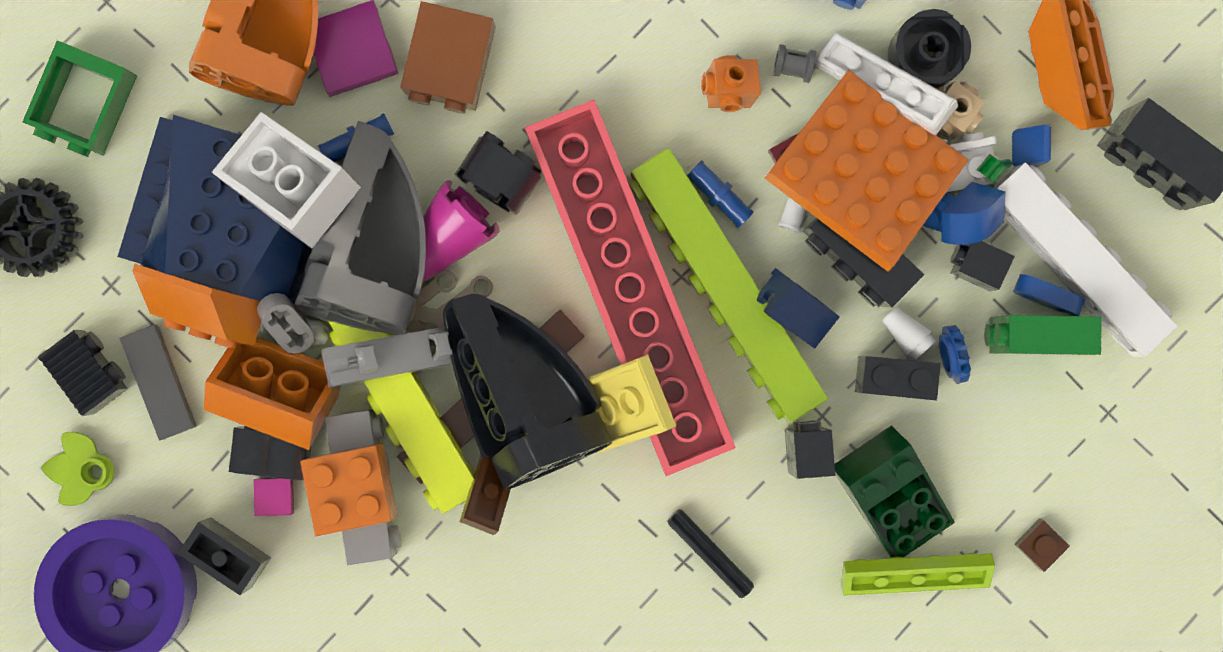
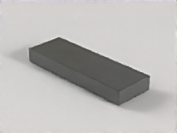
(158, 382)

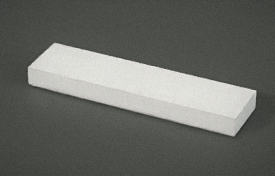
(908, 94)

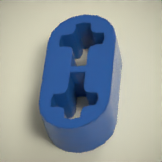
(1049, 295)

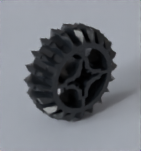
(38, 255)

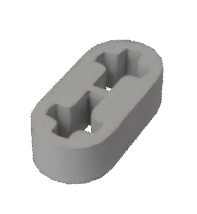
(291, 320)

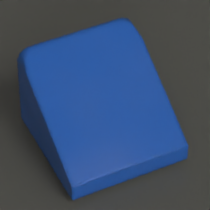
(1031, 145)

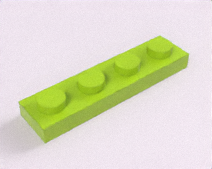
(917, 574)

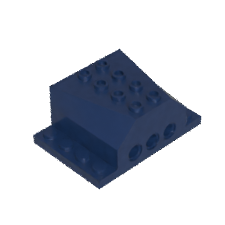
(200, 226)

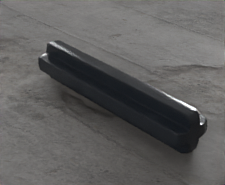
(710, 553)

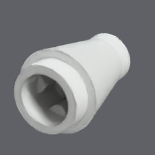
(909, 333)

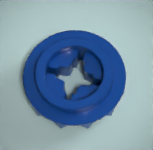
(954, 354)

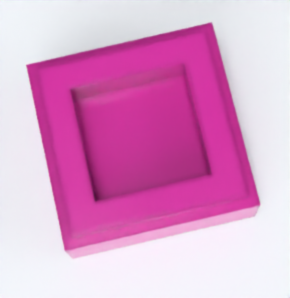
(273, 497)

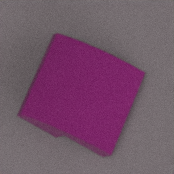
(353, 49)

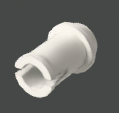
(792, 216)

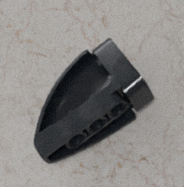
(520, 392)

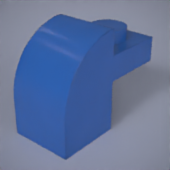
(969, 216)

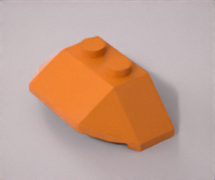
(1072, 62)

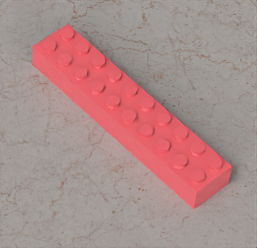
(628, 278)

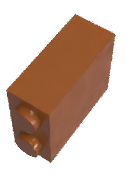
(447, 57)

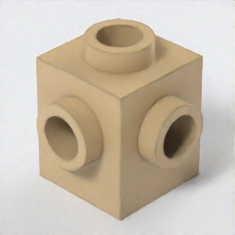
(969, 102)

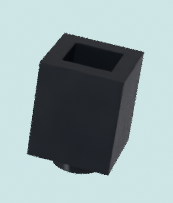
(981, 264)

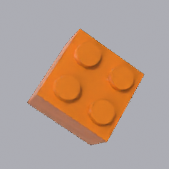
(349, 489)

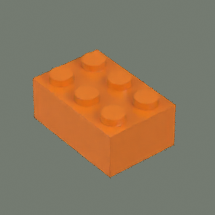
(271, 391)

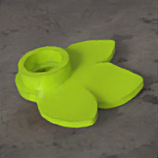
(75, 468)

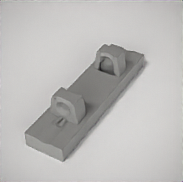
(385, 357)

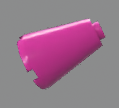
(454, 228)

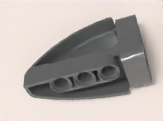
(375, 251)

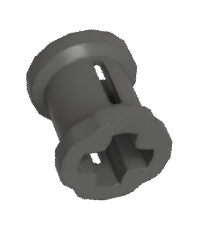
(794, 63)

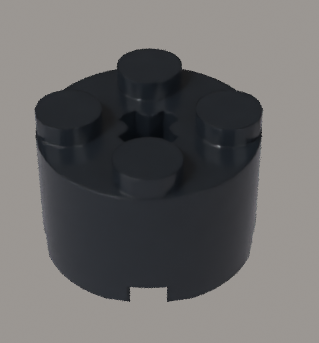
(942, 36)
(499, 174)

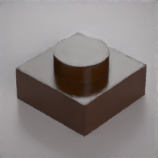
(1042, 545)

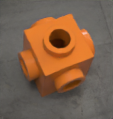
(731, 83)

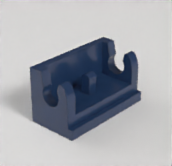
(796, 309)

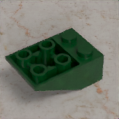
(893, 493)

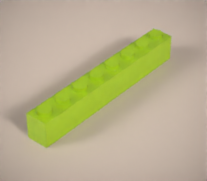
(727, 285)

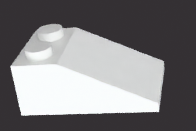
(287, 179)

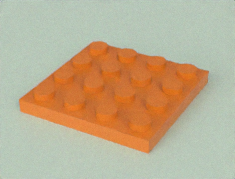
(867, 170)

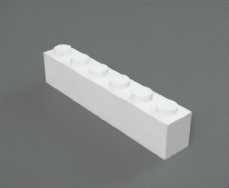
(1083, 262)

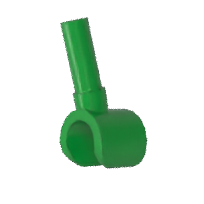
(993, 168)

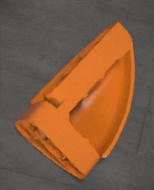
(257, 47)

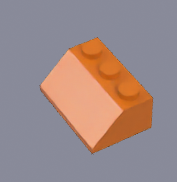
(200, 307)

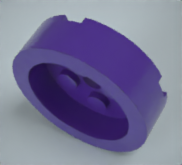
(78, 579)

